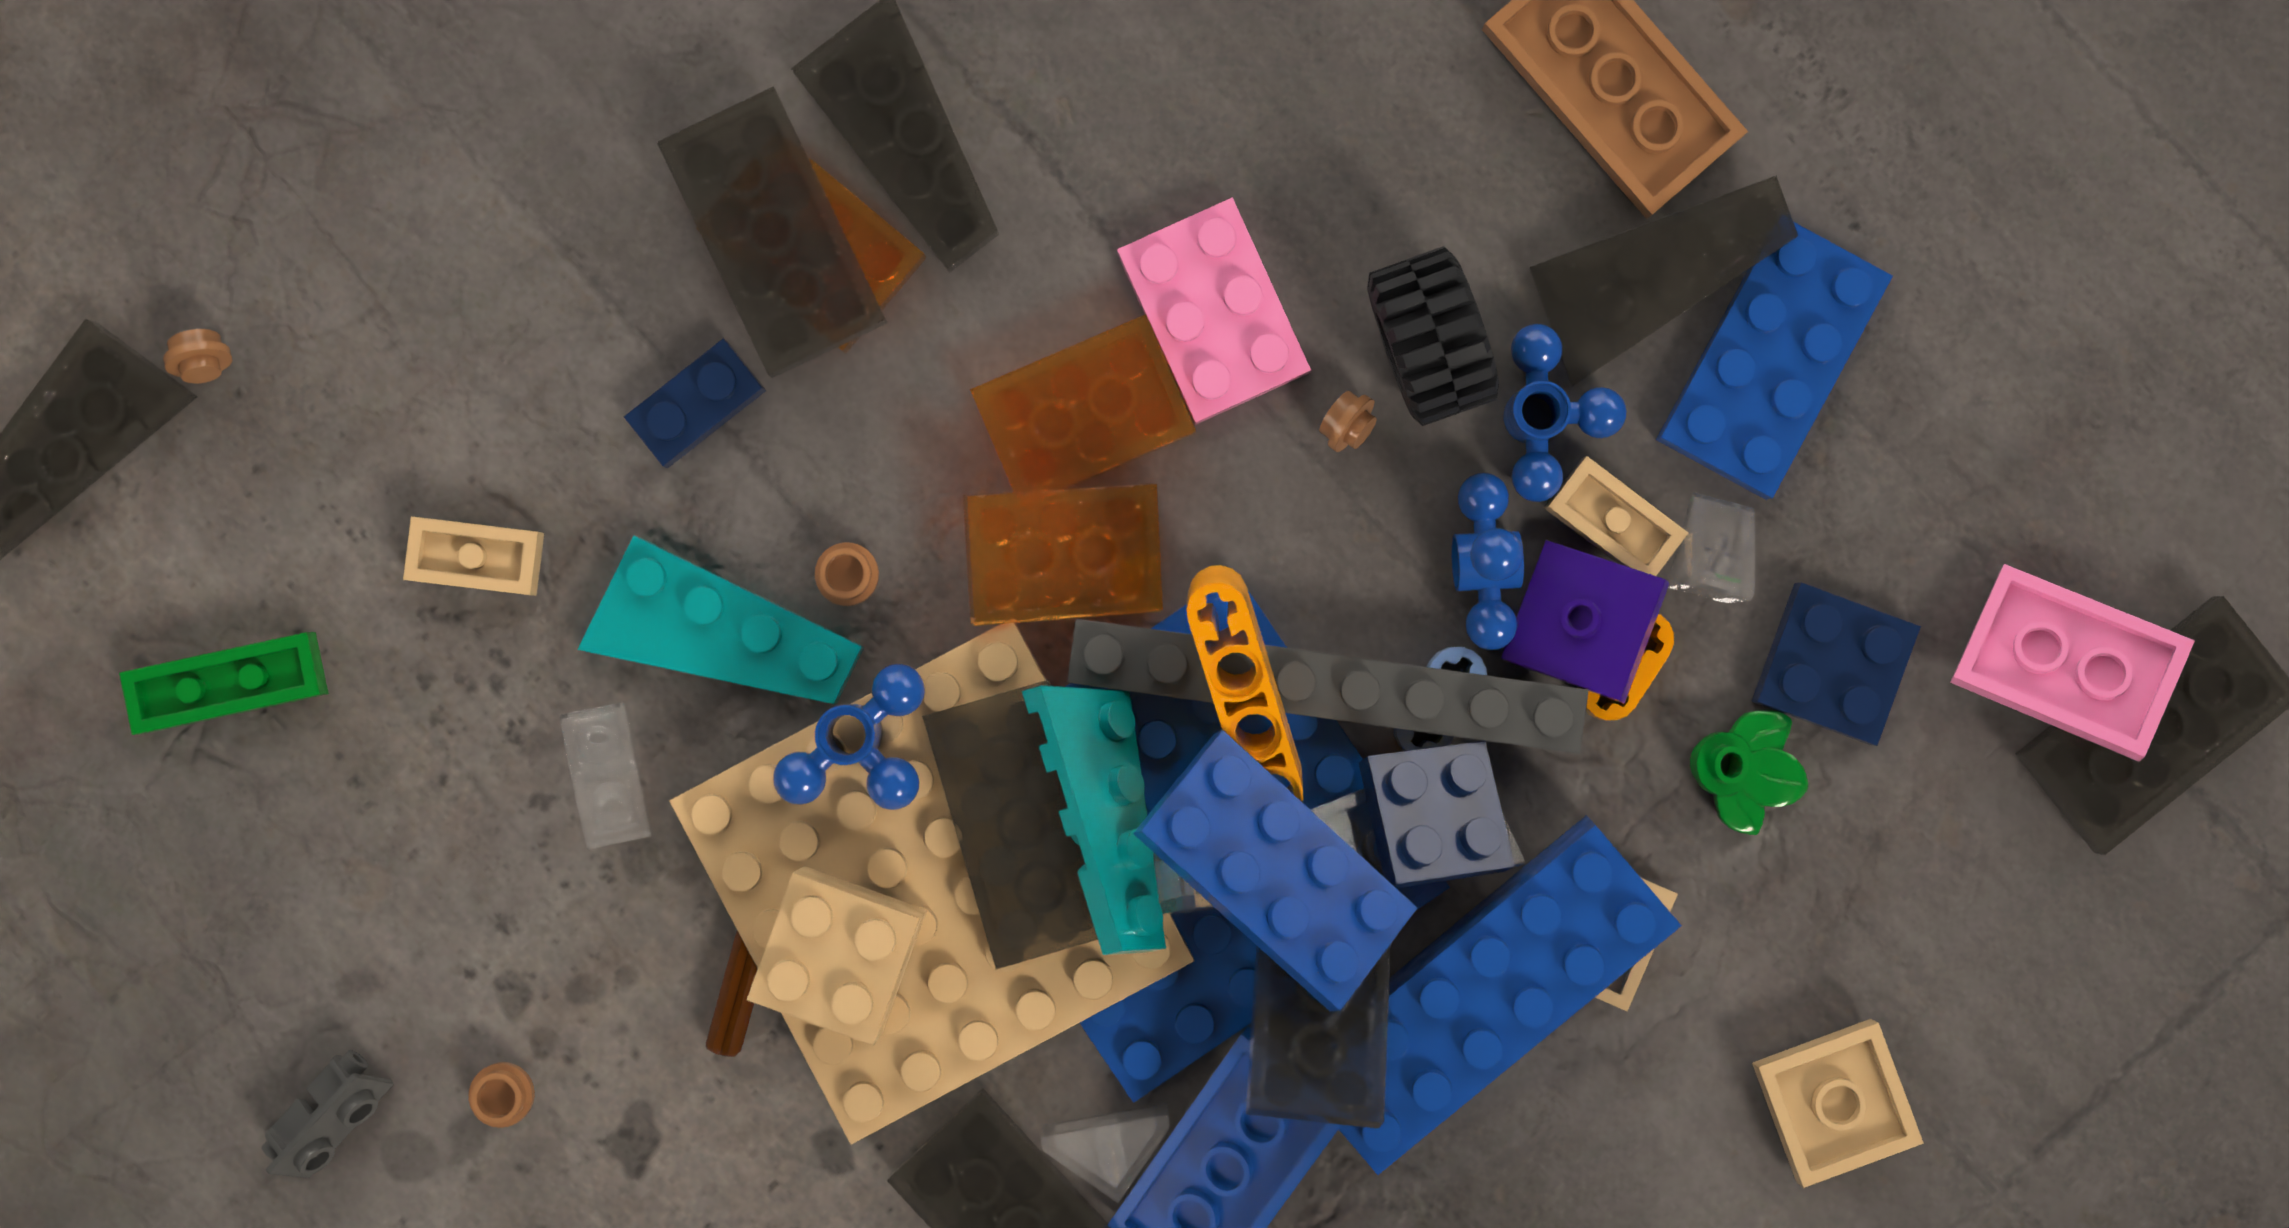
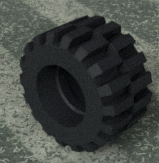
(1433, 335)

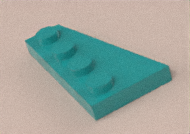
(703, 625)
(1102, 782)

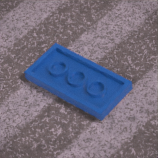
(1774, 361)
(1276, 871)
(1223, 1163)

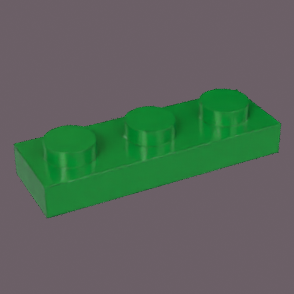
(223, 683)

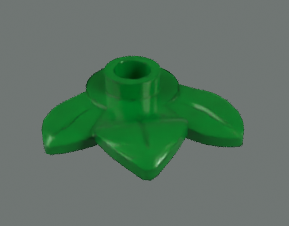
(1757, 770)

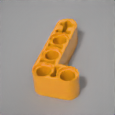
(1247, 692)

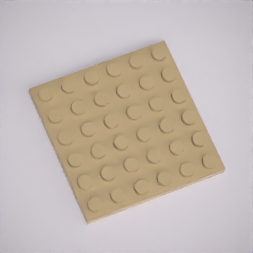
(952, 1006)

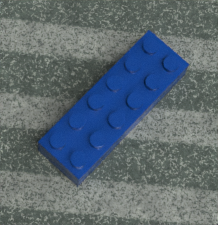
(1508, 981)

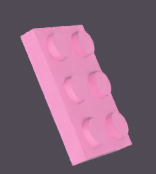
(1213, 311)
(2072, 662)

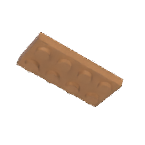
(1618, 91)

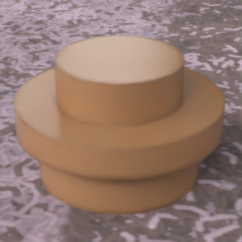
(197, 356)
(1348, 421)
(846, 574)
(501, 1094)

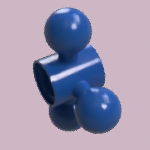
(1598, 412)
(1487, 561)
(890, 780)

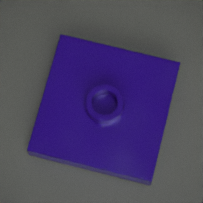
(1586, 621)

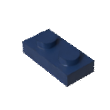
(695, 403)

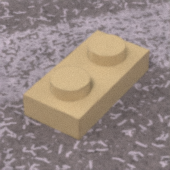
(1615, 518)
(473, 556)

